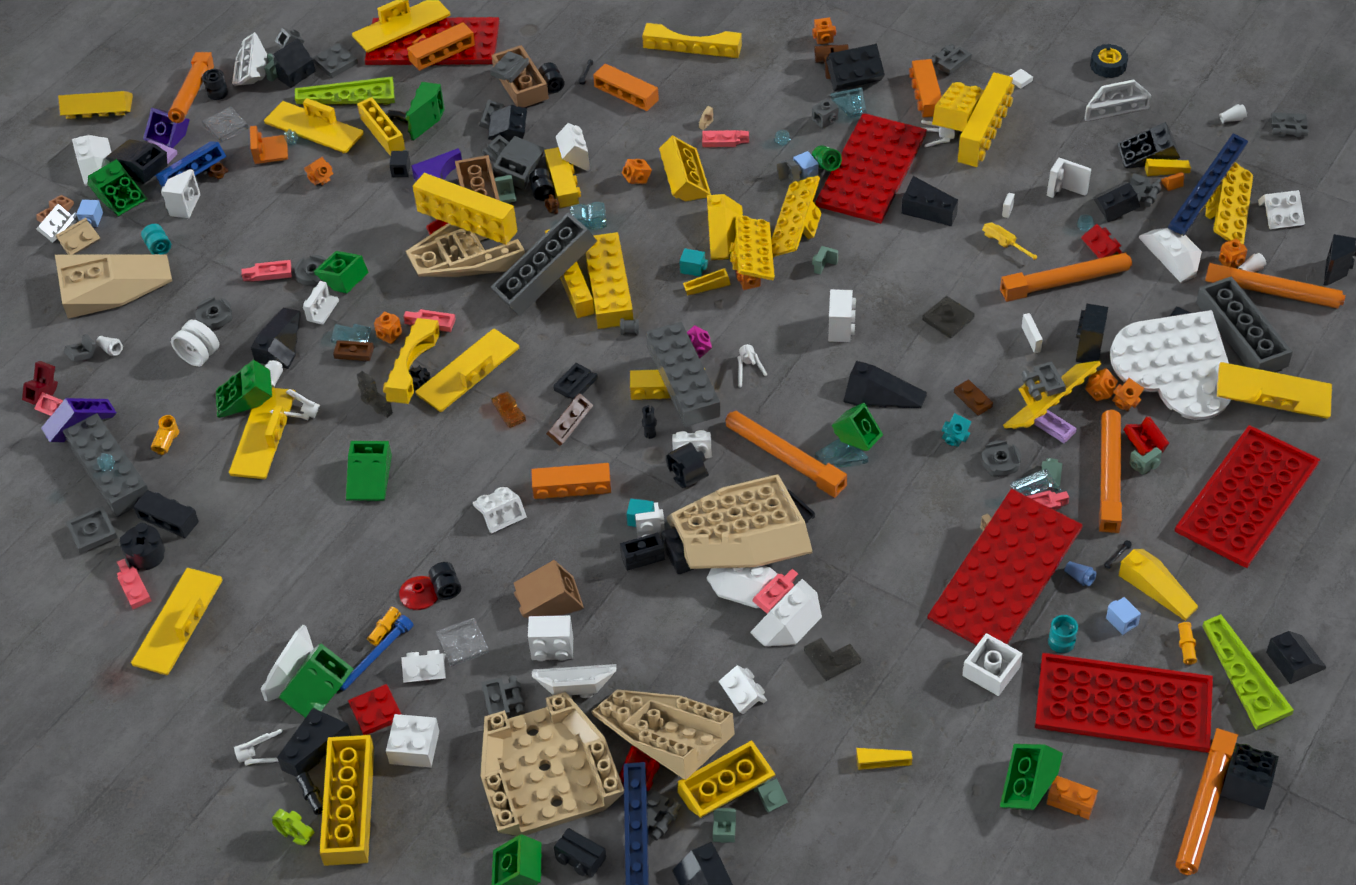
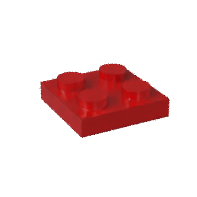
(374, 709)

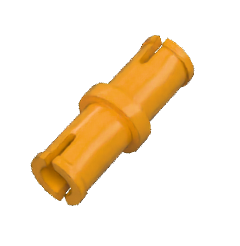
(384, 626)
(1187, 643)

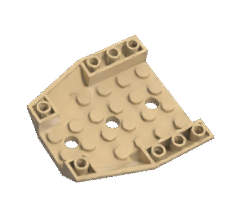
(750, 538)
(579, 773)

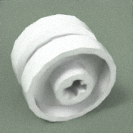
(195, 343)

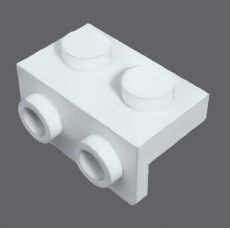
(56, 222)
(319, 304)
(700, 440)
(650, 522)
(423, 667)
(742, 688)

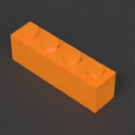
(441, 46)
(925, 86)
(626, 87)
(571, 480)

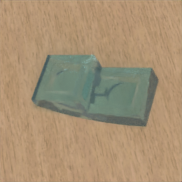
(357, 333)

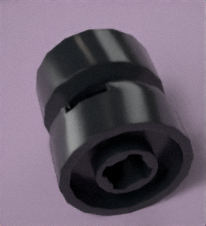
(552, 77)
(215, 84)
(541, 184)
(444, 580)

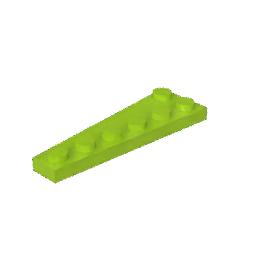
(349, 92)
(1253, 686)

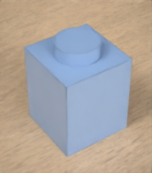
(808, 165)
(91, 211)
(1123, 615)

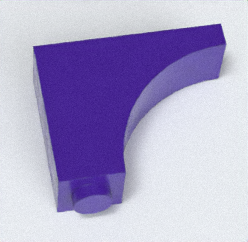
(437, 166)
(72, 412)

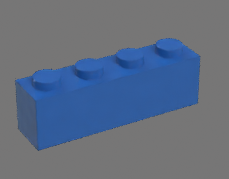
(196, 161)

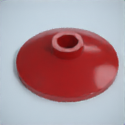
(418, 599)

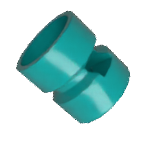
(156, 239)
(1063, 634)

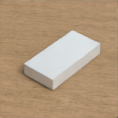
(1032, 333)

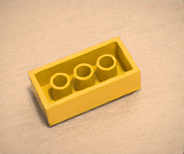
(956, 106)

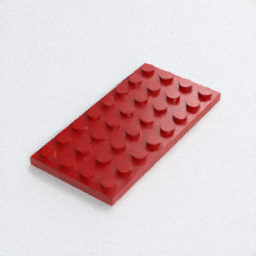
(485, 37)
(871, 168)
(1247, 496)
(1005, 570)
(1125, 702)

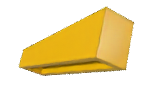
(1166, 167)
(707, 282)
(882, 758)

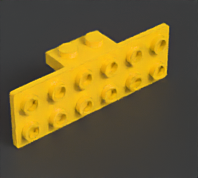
(399, 20)
(315, 123)
(1231, 204)
(796, 216)
(752, 248)
(467, 370)
(1274, 390)
(1036, 409)
(261, 436)
(177, 621)

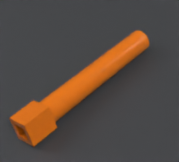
(200, 64)
(1018, 285)
(1277, 286)
(827, 477)
(1110, 499)
(1206, 802)

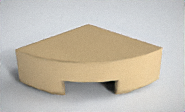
(706, 118)

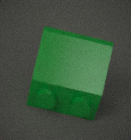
(342, 271)
(857, 428)
(517, 862)

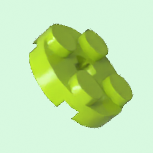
(291, 825)

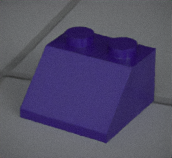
(163, 130)

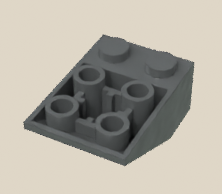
(519, 160)

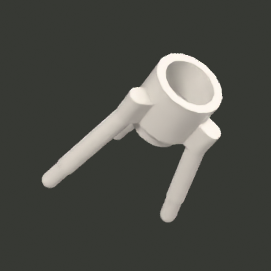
(945, 133)
(748, 356)
(309, 408)
(246, 751)

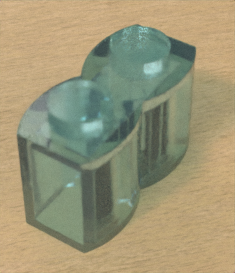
(590, 215)

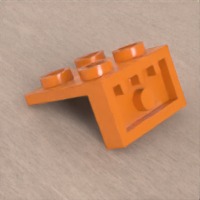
(267, 148)

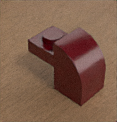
(42, 382)

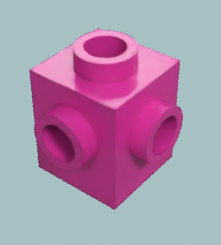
(700, 340)

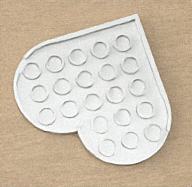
(1175, 358)

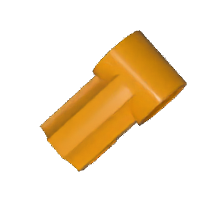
(166, 433)

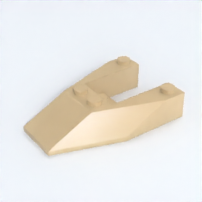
(459, 253)

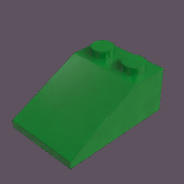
(1029, 775)

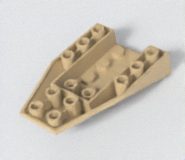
(108, 281)
(667, 727)

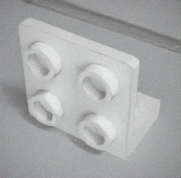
(1068, 176)
(1283, 209)
(500, 508)

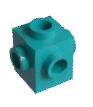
(956, 430)

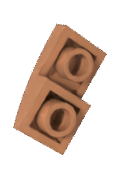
(63, 201)

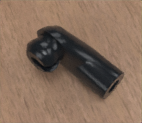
(396, 114)

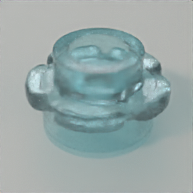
(290, 137)
(782, 137)
(1085, 222)
(106, 462)

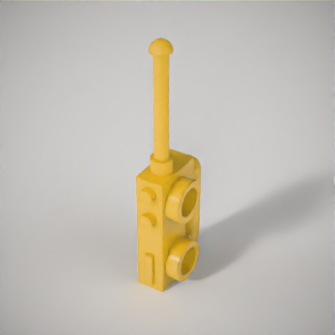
(1004, 237)

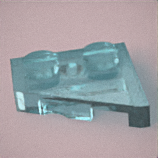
(850, 101)
(840, 454)
(1036, 483)

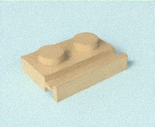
(78, 237)

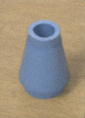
(1083, 574)

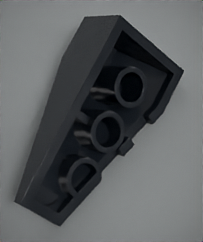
(278, 339)
(877, 387)
(702, 867)

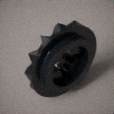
(423, 374)

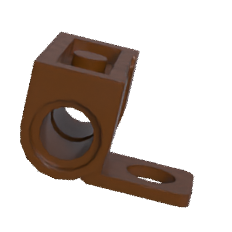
(822, 52)

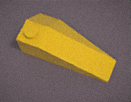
(721, 224)
(1157, 582)

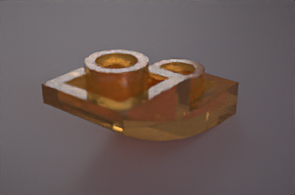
(508, 409)

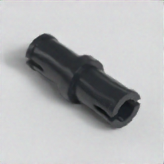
(649, 422)
(310, 792)

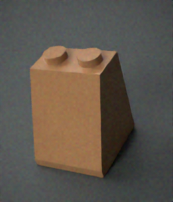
(548, 592)

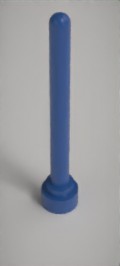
(402, 625)

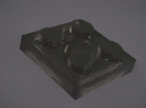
(948, 317)

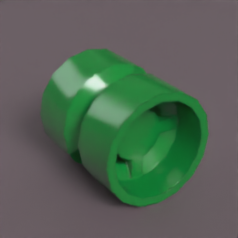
(827, 157)

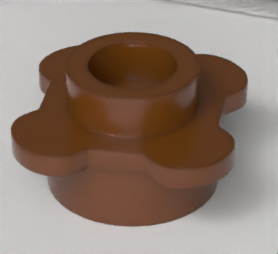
(217, 171)
(552, 204)

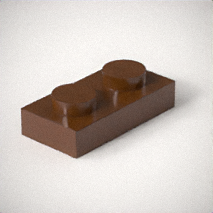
(353, 350)
(973, 397)

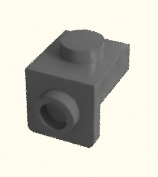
(788, 169)
(82, 350)

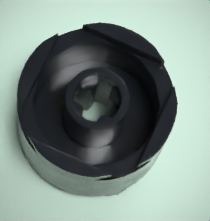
(687, 465)
(142, 547)

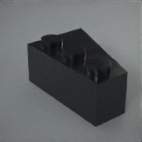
(929, 203)
(1091, 332)
(310, 742)

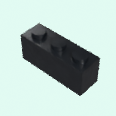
(166, 513)

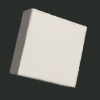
(1021, 78)
(1008, 205)

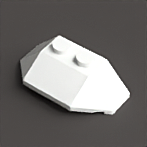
(250, 62)
(1117, 100)
(91, 154)
(1174, 251)
(740, 583)
(790, 617)
(287, 664)
(575, 680)

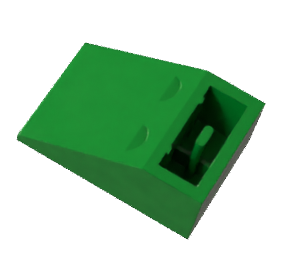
(425, 109)
(115, 188)
(244, 390)
(368, 470)
(316, 681)

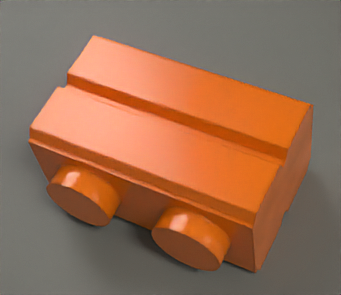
(1072, 797)

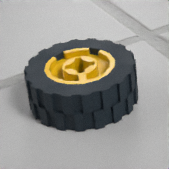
(1109, 60)

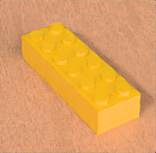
(985, 119)
(465, 208)
(608, 281)
(347, 800)

